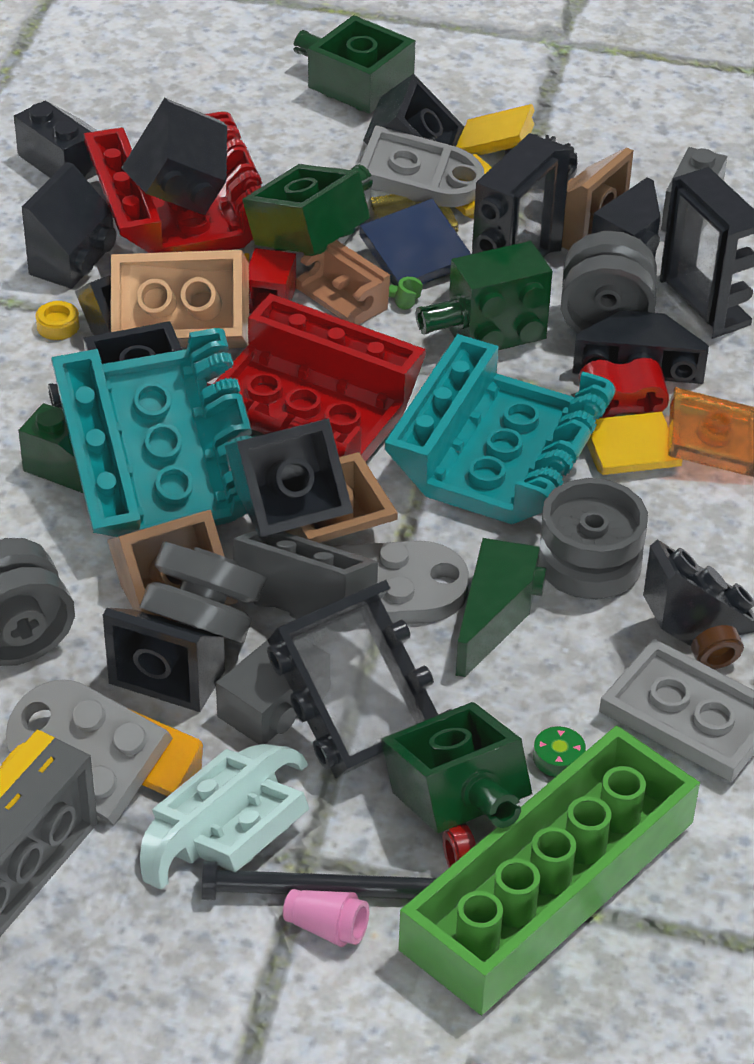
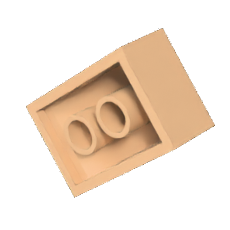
(185, 288)

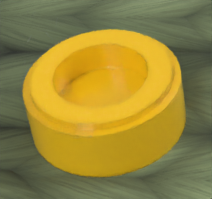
(57, 320)

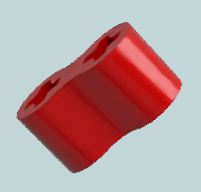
(637, 385)

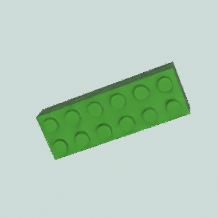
(548, 871)

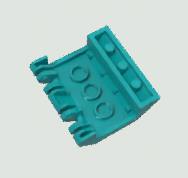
(154, 433)
(493, 438)

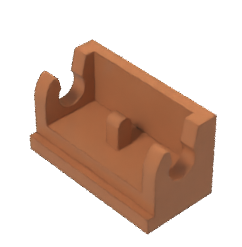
(345, 283)

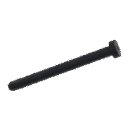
(283, 882)

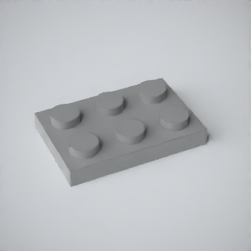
(685, 709)

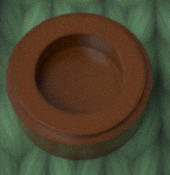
(717, 646)

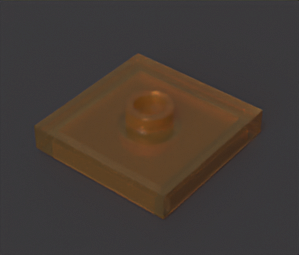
(711, 431)

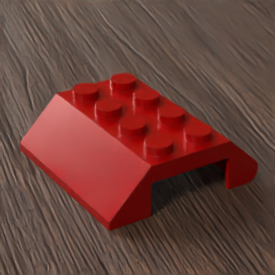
(166, 227)
(322, 367)

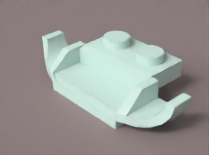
(224, 812)

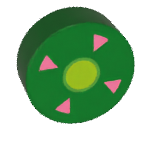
(557, 749)

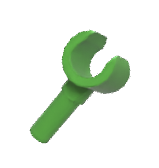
(406, 292)

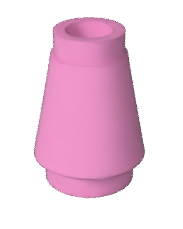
(328, 914)

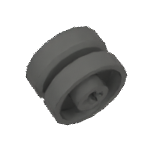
(605, 276)
(592, 538)
(203, 591)
(33, 603)

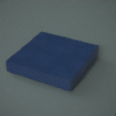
(414, 242)

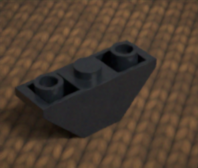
(644, 335)
(692, 597)

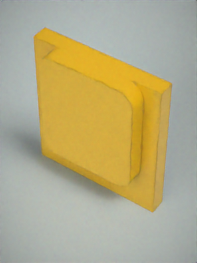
(497, 130)
(631, 444)

